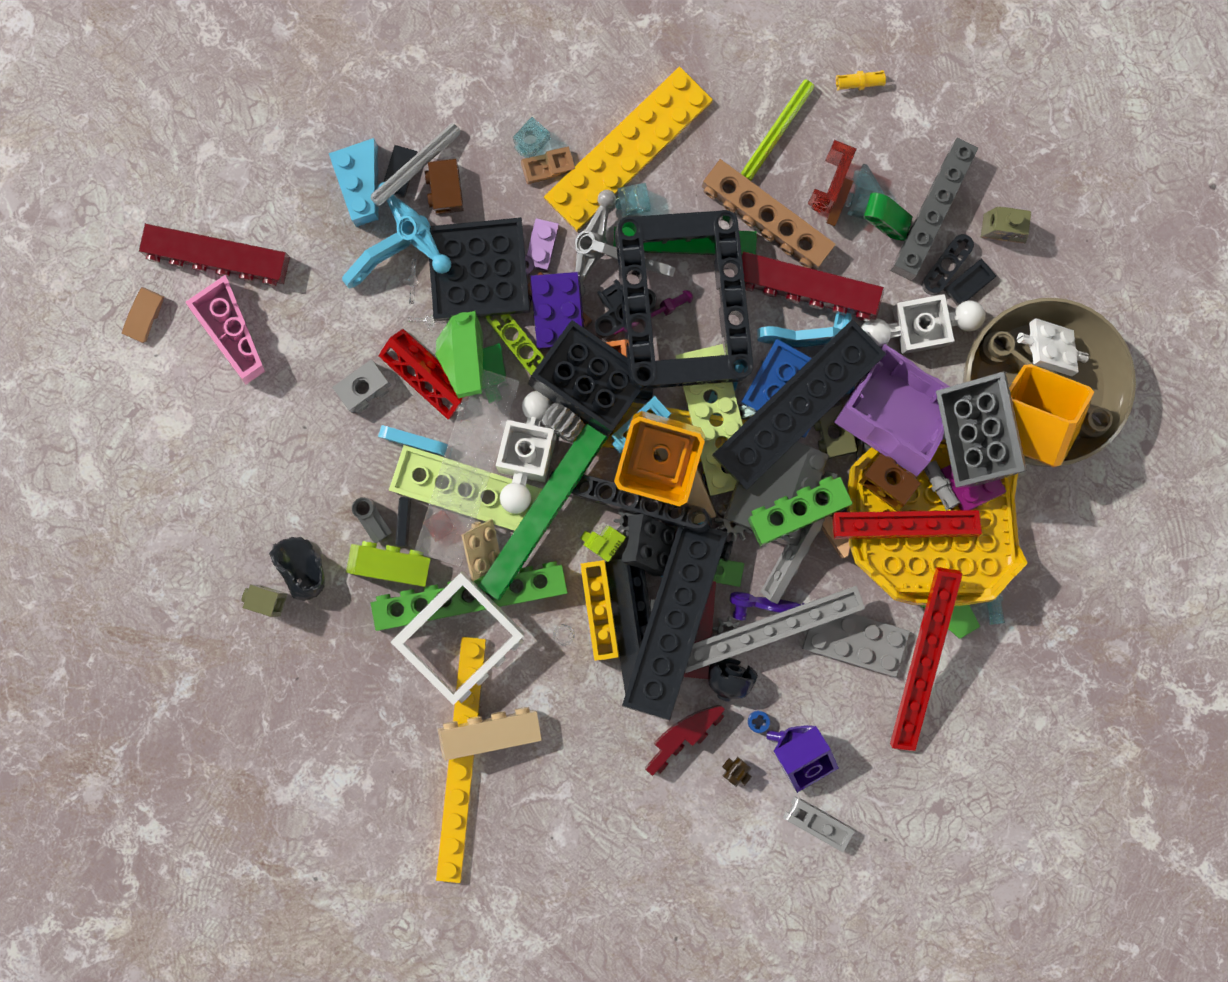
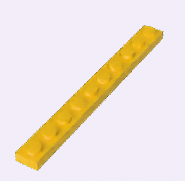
(460, 770)

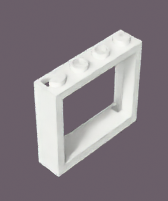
(495, 660)

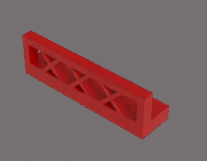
(426, 369)

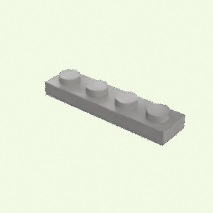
(789, 562)

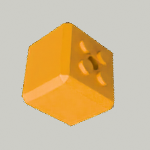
(1048, 413)
(660, 480)

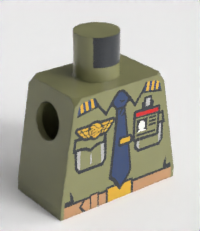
(1008, 224)

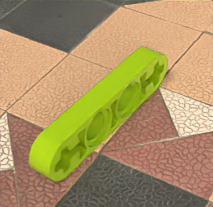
(516, 345)

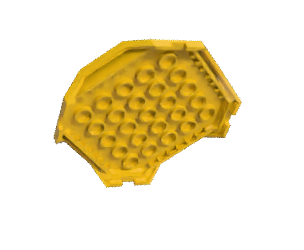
(908, 565)

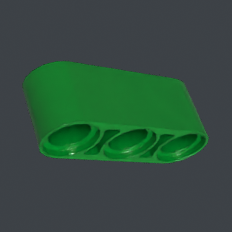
(888, 216)

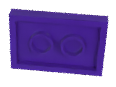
(555, 303)

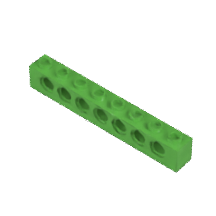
(385, 619)

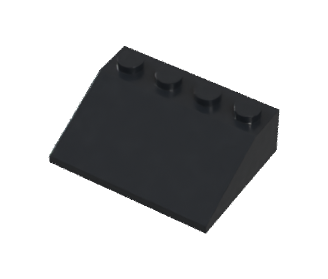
(587, 378)

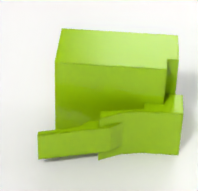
(603, 544)

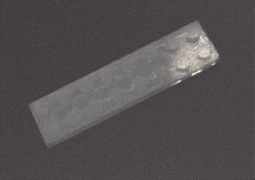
(466, 469)

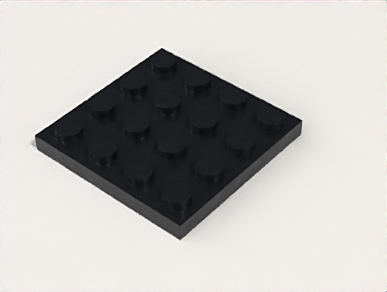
(485, 269)

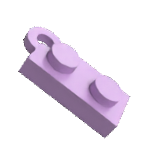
(541, 245)

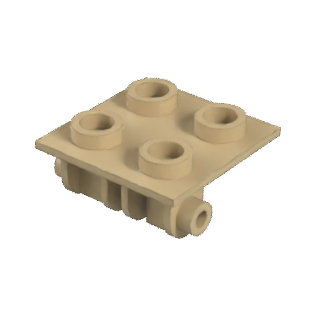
(480, 548)

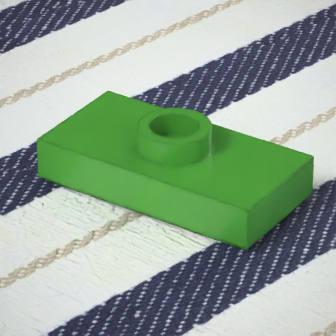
(729, 573)

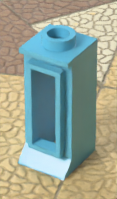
(655, 405)

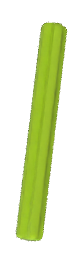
(777, 129)

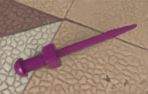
(668, 306)

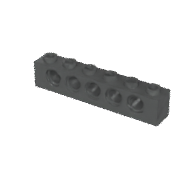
(934, 209)

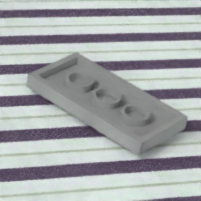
(859, 643)

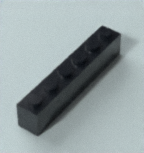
(630, 611)

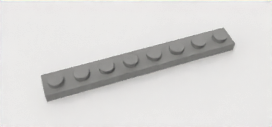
(775, 627)

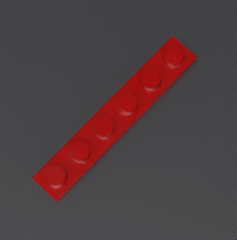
(906, 524)

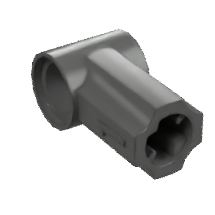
(372, 521)

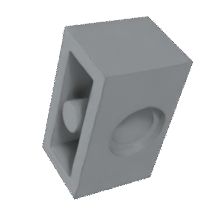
(348, 387)

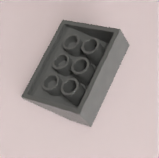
(981, 430)
(794, 470)

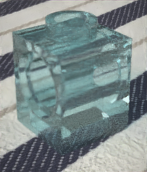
(533, 128)
(633, 200)

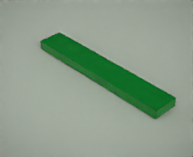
(696, 246)

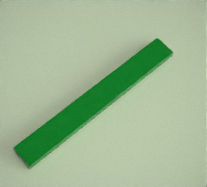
(542, 512)

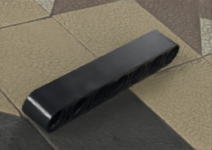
(641, 503)

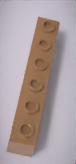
(763, 202)

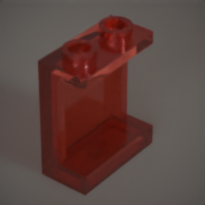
(841, 156)

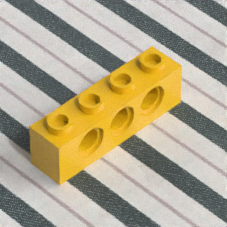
(599, 610)

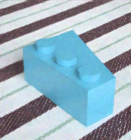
(358, 178)

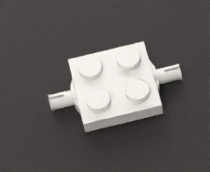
(1053, 347)

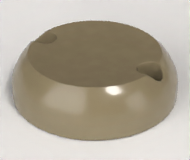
(1107, 371)

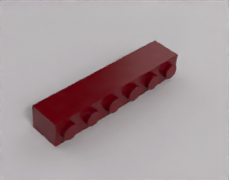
(214, 254)
(812, 286)

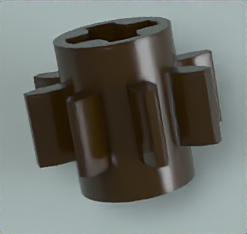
(736, 771)

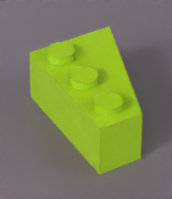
(388, 564)

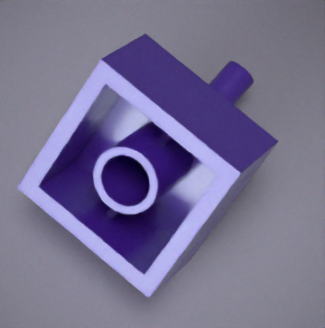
(803, 755)

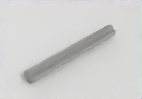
(415, 164)

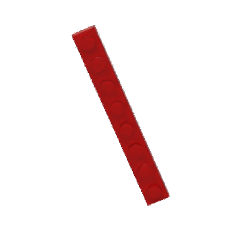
(926, 658)

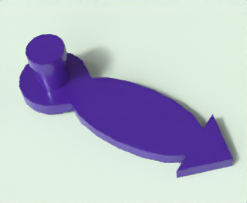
(744, 600)

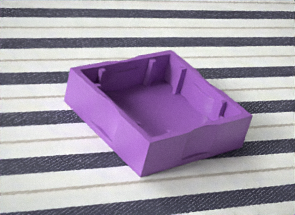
(896, 411)

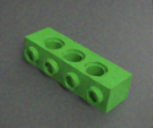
(837, 501)

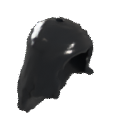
(297, 560)

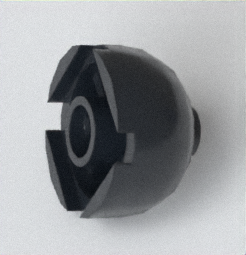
(731, 680)

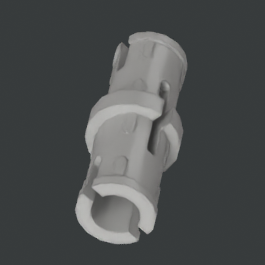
(941, 485)

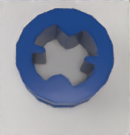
(762, 728)

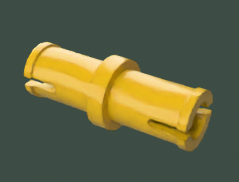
(860, 80)

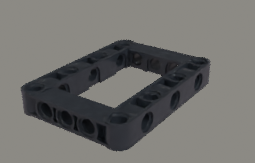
(637, 307)

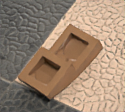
(547, 166)
(142, 314)

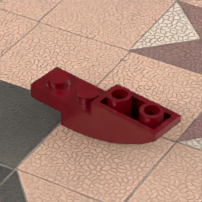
(691, 729)

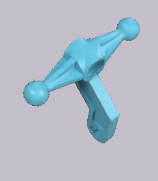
(405, 236)
(804, 338)

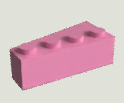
(224, 323)

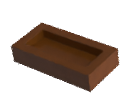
(840, 201)

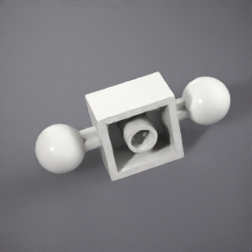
(934, 312)
(534, 466)

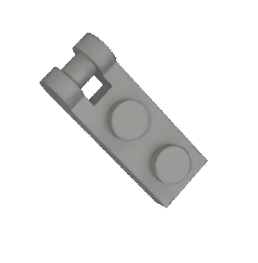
(819, 825)

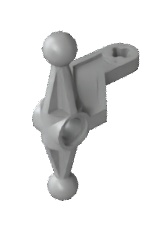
(595, 234)

